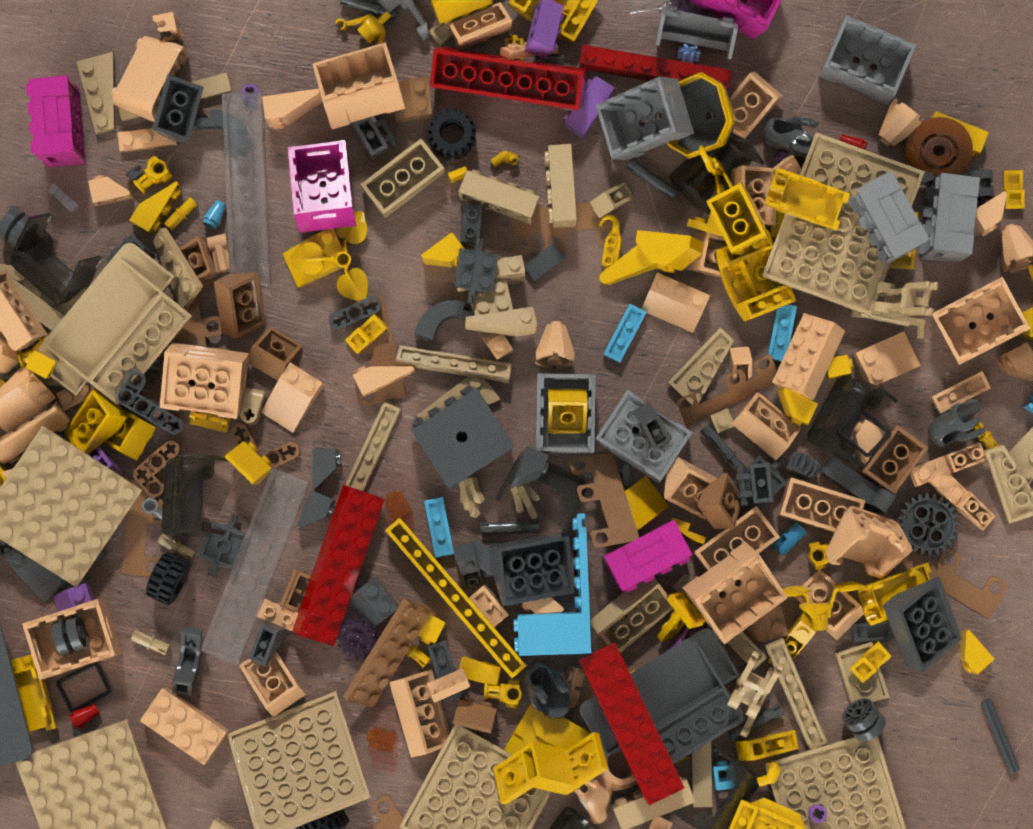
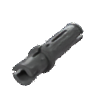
(369, 7)
(648, 176)
(722, 448)
(510, 527)
(760, 720)

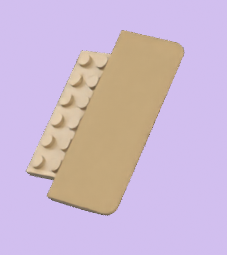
(116, 325)

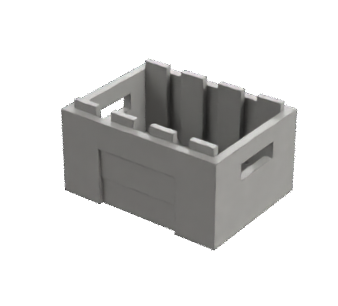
(871, 47)
(639, 103)
(950, 217)
(888, 218)
(565, 443)
(634, 448)

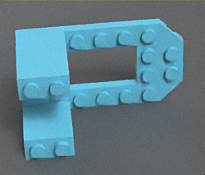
(564, 630)

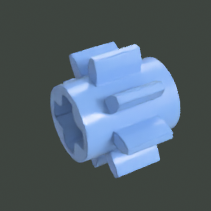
(688, 53)

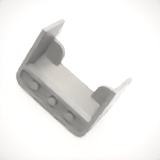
(697, 29)

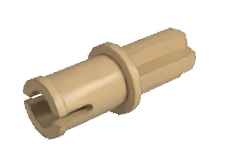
(176, 547)
(150, 642)

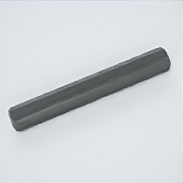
(1000, 735)

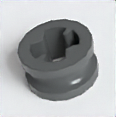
(134, 173)

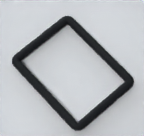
(873, 420)
(76, 673)

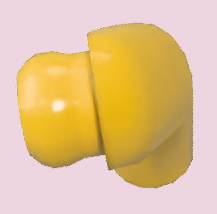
(505, 157)
(772, 775)

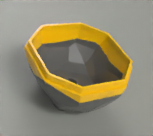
(702, 97)

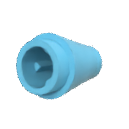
(214, 215)

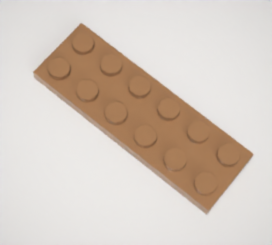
(388, 653)

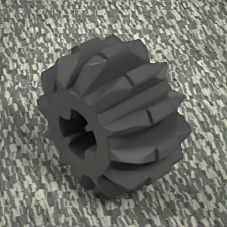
(803, 465)

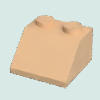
(989, 215)

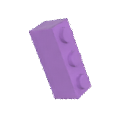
(544, 28)
(581, 120)

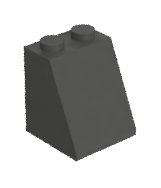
(373, 603)

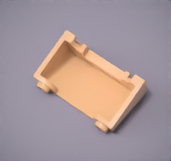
(146, 75)
(868, 540)

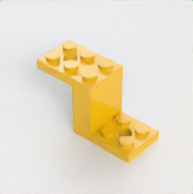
(550, 768)

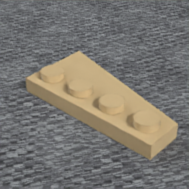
(98, 83)
(186, 283)
(702, 367)
(481, 384)
(1023, 455)
(1011, 485)

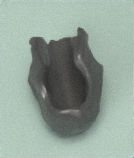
(789, 135)
(952, 425)
(548, 691)

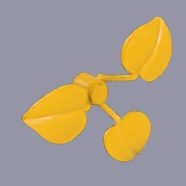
(309, 259)
(818, 610)

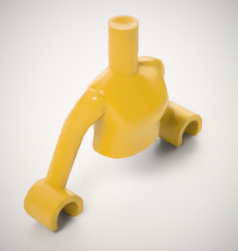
(371, 27)

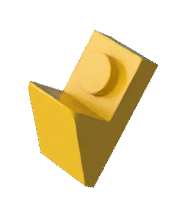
(711, 226)

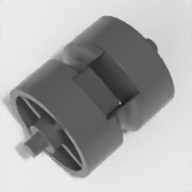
(986, 190)

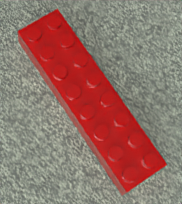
(508, 78)
(338, 565)
(631, 724)

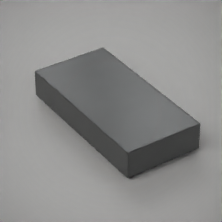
(544, 262)
(866, 633)

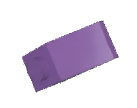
(74, 596)

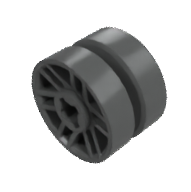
(12, 225)
(69, 635)
(864, 719)

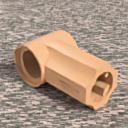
(219, 249)

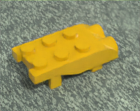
(806, 198)
(885, 588)
(33, 695)

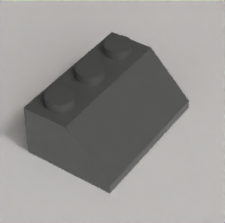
(177, 109)

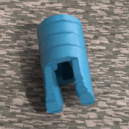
(789, 538)

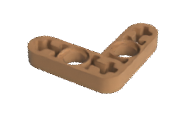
(247, 434)
(153, 471)

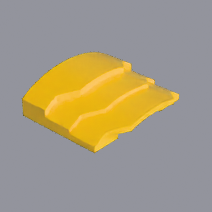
(575, 15)
(743, 280)
(545, 730)
(765, 815)

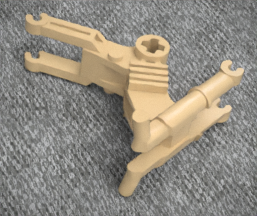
(900, 303)
(752, 690)

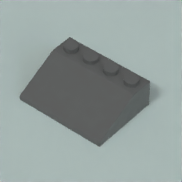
(532, 568)
(37, 577)
(922, 623)

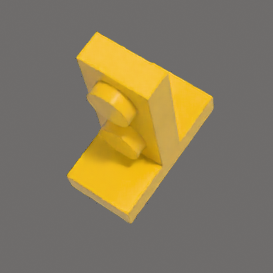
(684, 613)

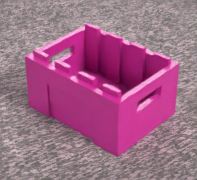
(750, 17)
(56, 121)
(307, 174)
(647, 556)

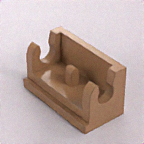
(295, 590)

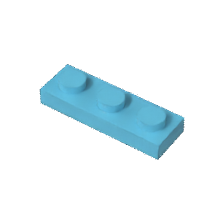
(782, 331)
(624, 333)
(439, 527)

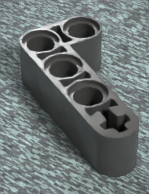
(150, 405)
(857, 486)

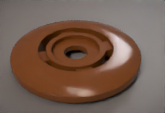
(950, 135)

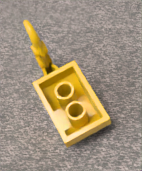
(733, 209)
(653, 251)

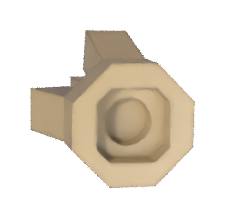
(522, 494)
(471, 495)

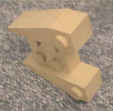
(494, 310)

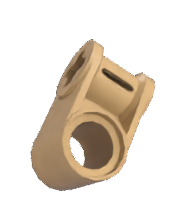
(252, 402)

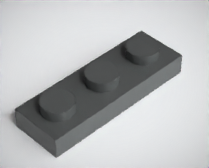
(443, 663)

